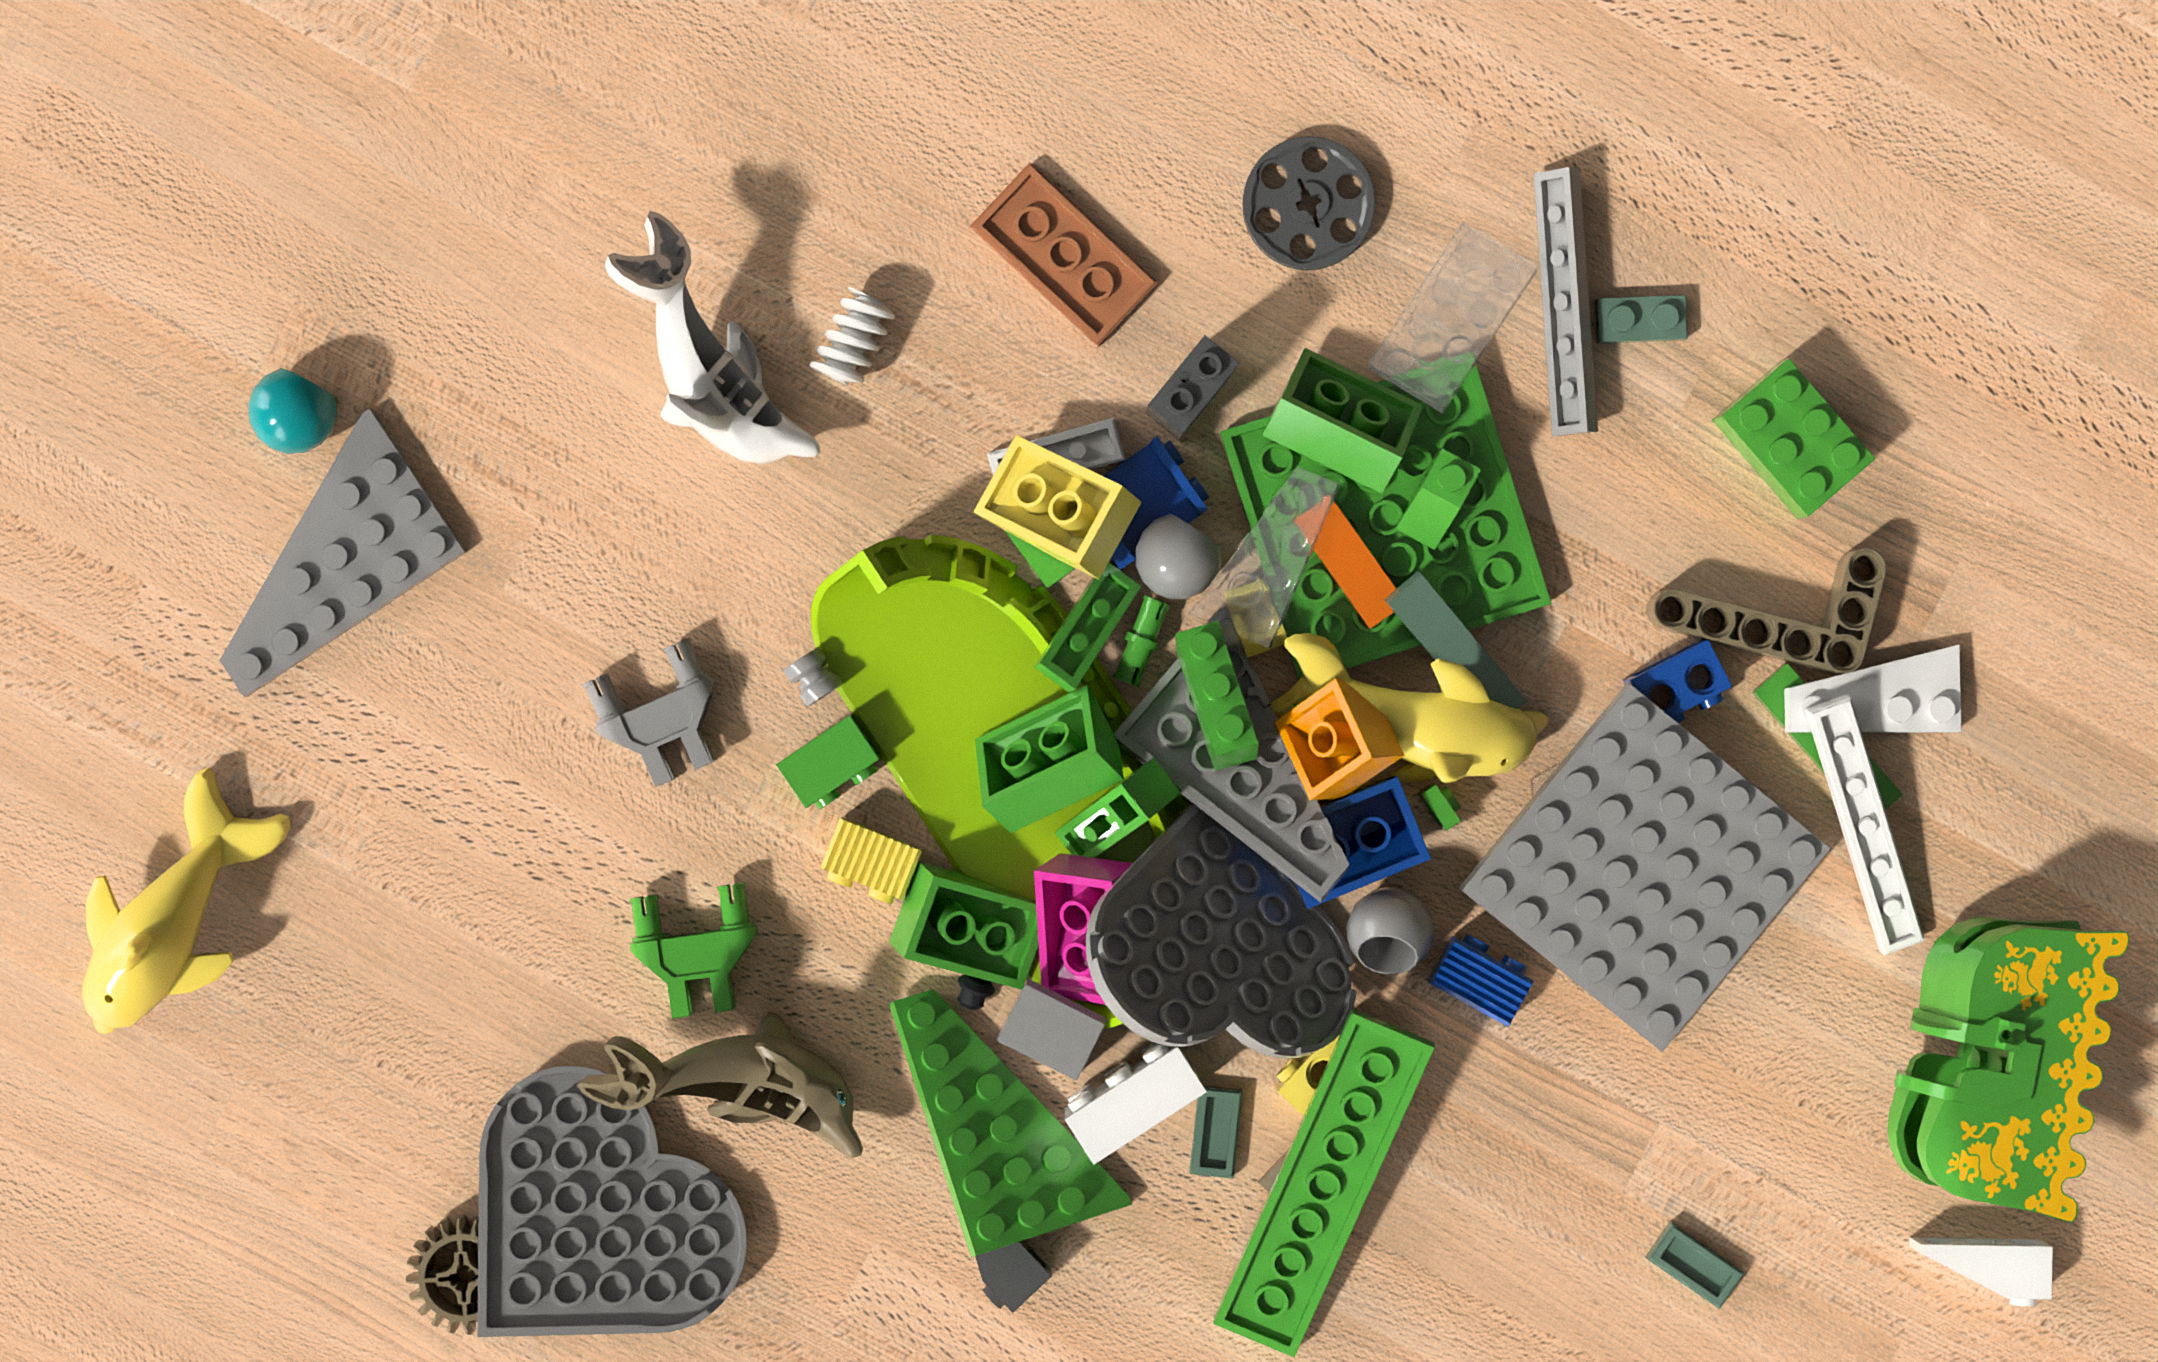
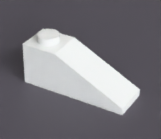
(2007, 1266)

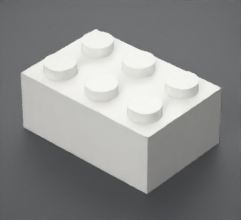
(1132, 1100)

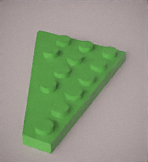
(999, 1147)

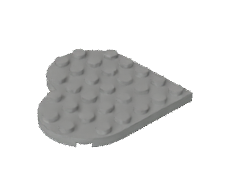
(1215, 942)
(592, 1223)

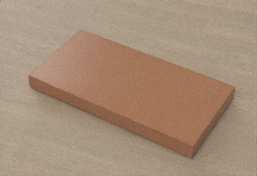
(1063, 254)

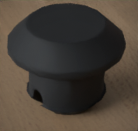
(974, 991)

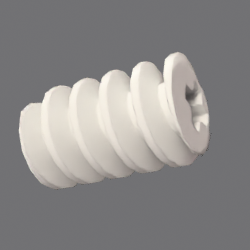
(853, 338)

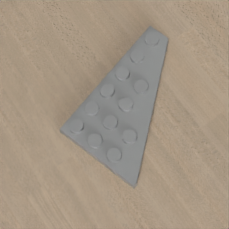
(352, 553)
(1253, 800)

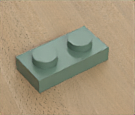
(1641, 319)

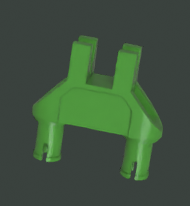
(694, 954)

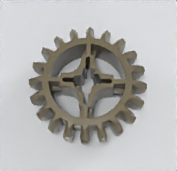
(446, 1276)

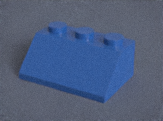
(1375, 835)

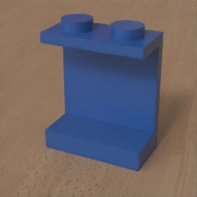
(1161, 487)

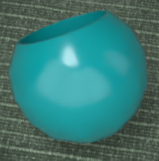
(291, 412)

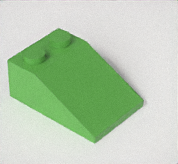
(966, 926)

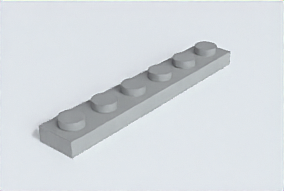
(1565, 301)

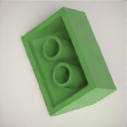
(1343, 421)
(1047, 760)

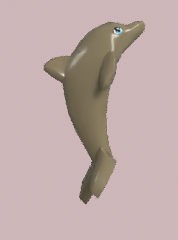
(754, 1076)

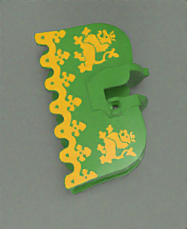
(2008, 1104)

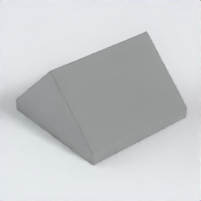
(1052, 1029)

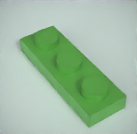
(1087, 628)

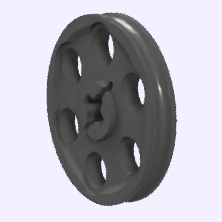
(1321, 184)

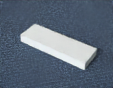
(1087, 446)

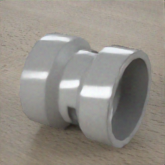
(814, 680)

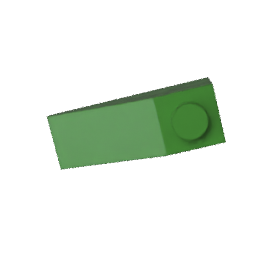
(1118, 811)

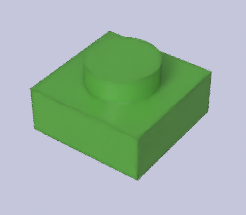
(1441, 805)

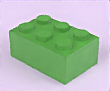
(1793, 439)

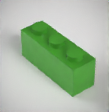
(1216, 696)

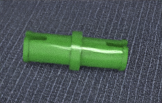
(1141, 640)

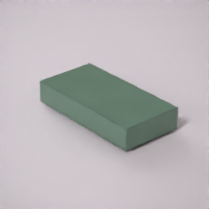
(1216, 1132)
(1694, 1265)

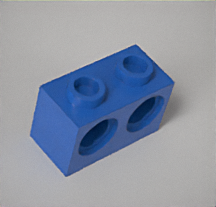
(1674, 675)

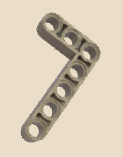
(1778, 629)

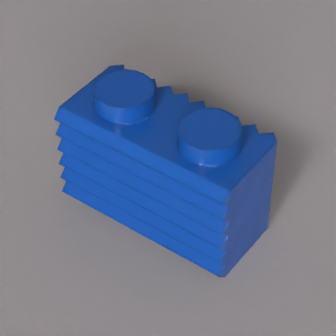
(1480, 979)

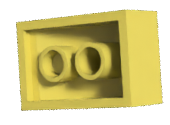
(1058, 506)

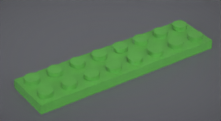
(1323, 1182)

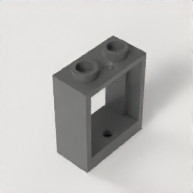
(1181, 402)

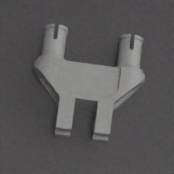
(661, 720)

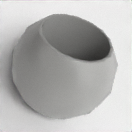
(1176, 558)
(1390, 930)

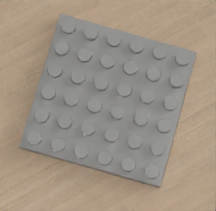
(1644, 867)

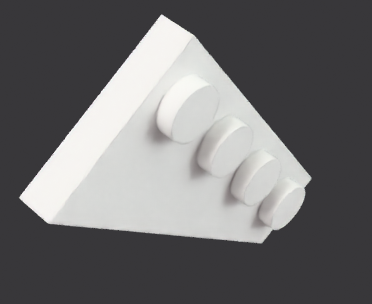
(1890, 697)

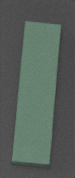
(1447, 637)

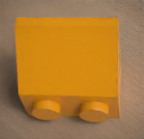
(1337, 741)

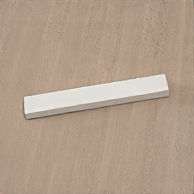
(1864, 824)

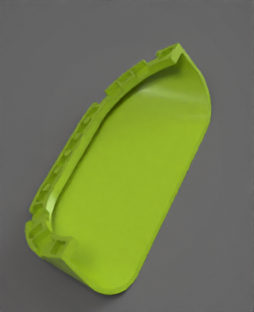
(938, 653)

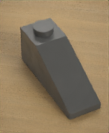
(1012, 1274)

